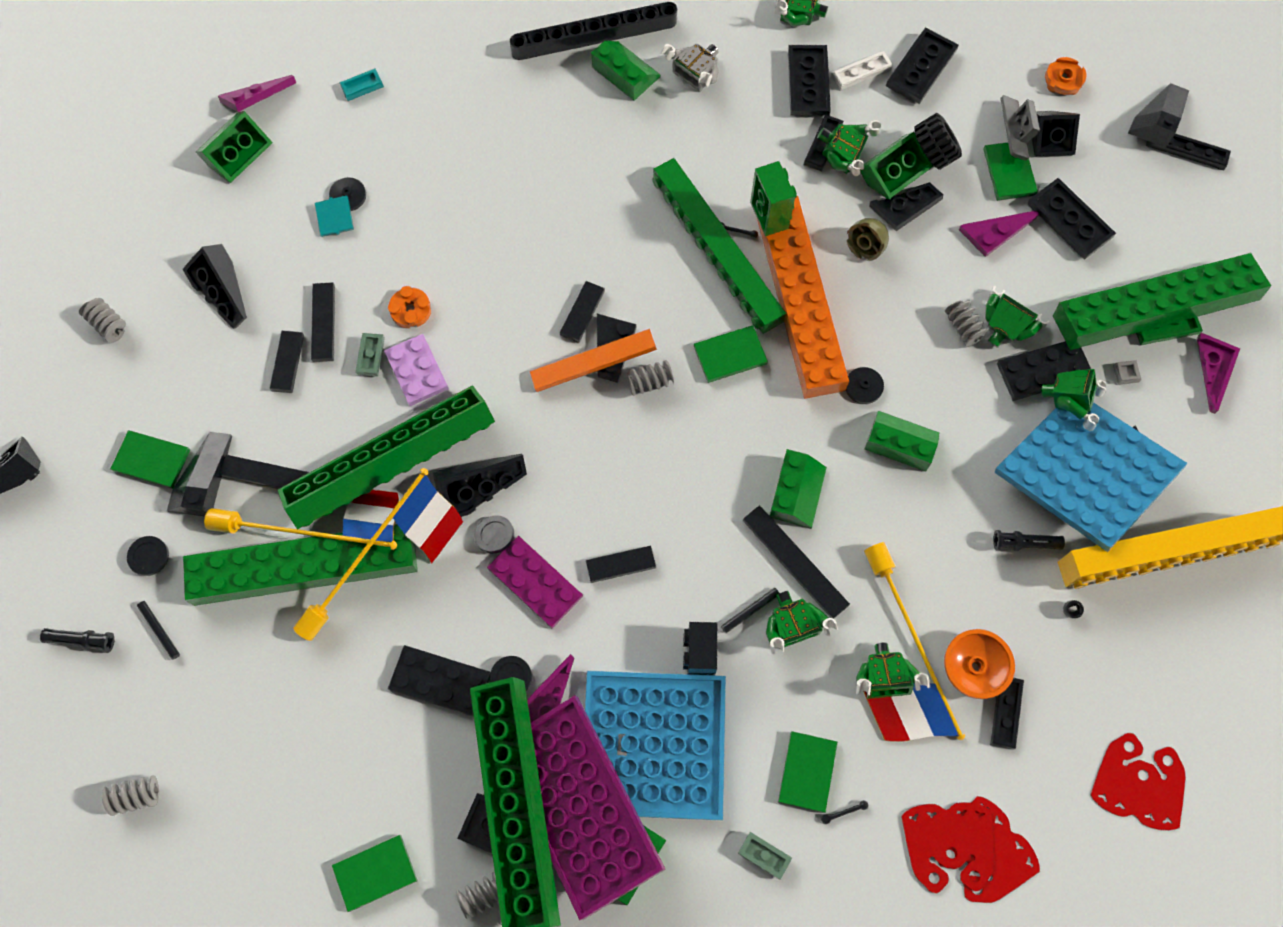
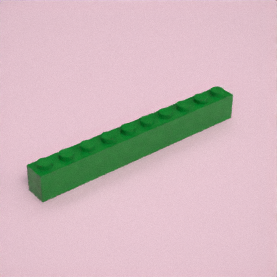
(719, 246)

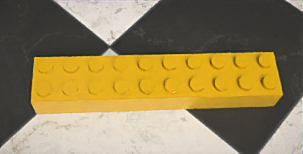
(1173, 547)

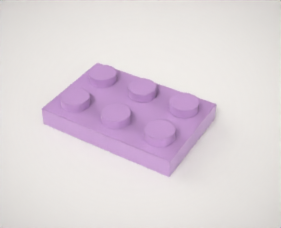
(416, 370)

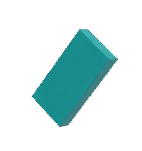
(361, 84)

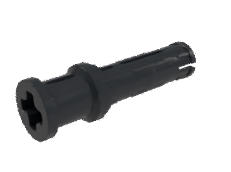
(1016, 541)
(87, 640)

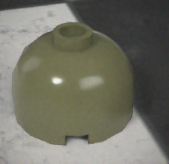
(868, 238)

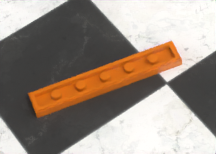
(593, 360)

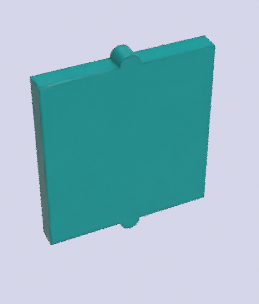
(334, 216)

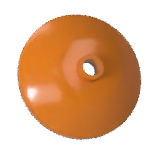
(994, 662)

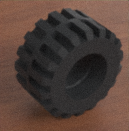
(937, 141)

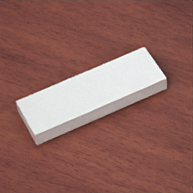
(862, 70)

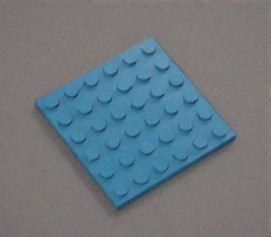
(1094, 477)
(670, 739)

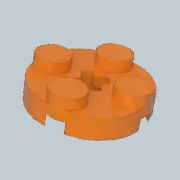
(1062, 85)
(405, 297)

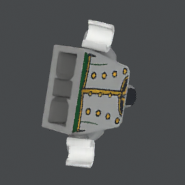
(694, 64)

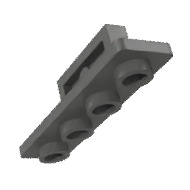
(1020, 125)

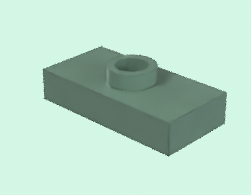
(370, 354)
(765, 855)

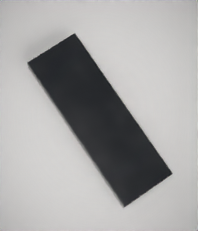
(815, 157)
(582, 311)
(287, 361)
(620, 564)
(1007, 715)

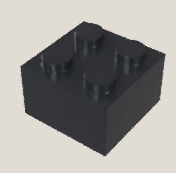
(702, 648)

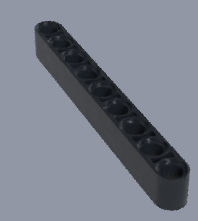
(593, 30)

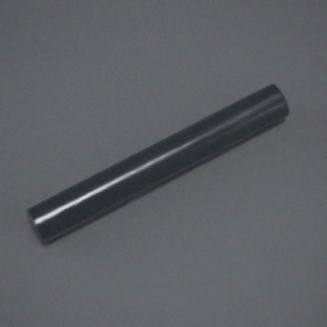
(750, 610)
(158, 630)

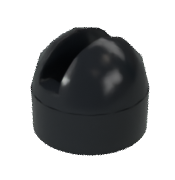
(1074, 613)

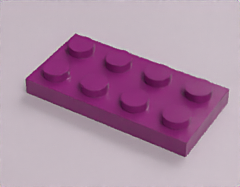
(535, 582)

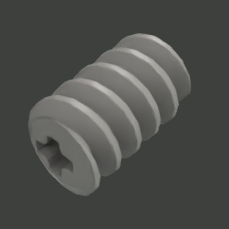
(103, 319)
(966, 322)
(650, 377)
(131, 798)
(478, 897)

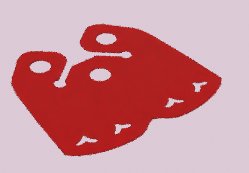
(1141, 797)
(947, 829)
(1009, 863)

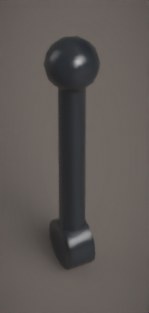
(753, 234)
(827, 818)

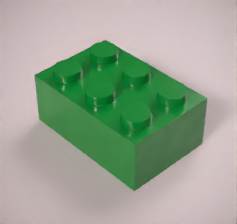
(772, 198)

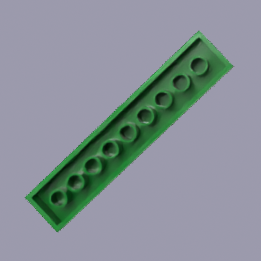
(1160, 301)
(385, 457)
(290, 567)
(514, 805)

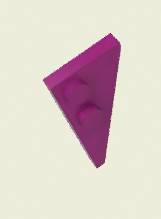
(246, 97)
(994, 232)
(1217, 366)
(551, 691)

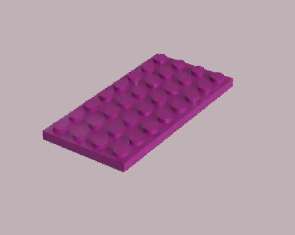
(588, 815)

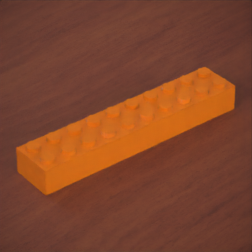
(806, 309)

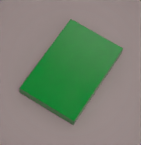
(1009, 175)
(1171, 331)
(730, 354)
(150, 459)
(808, 772)
(374, 873)

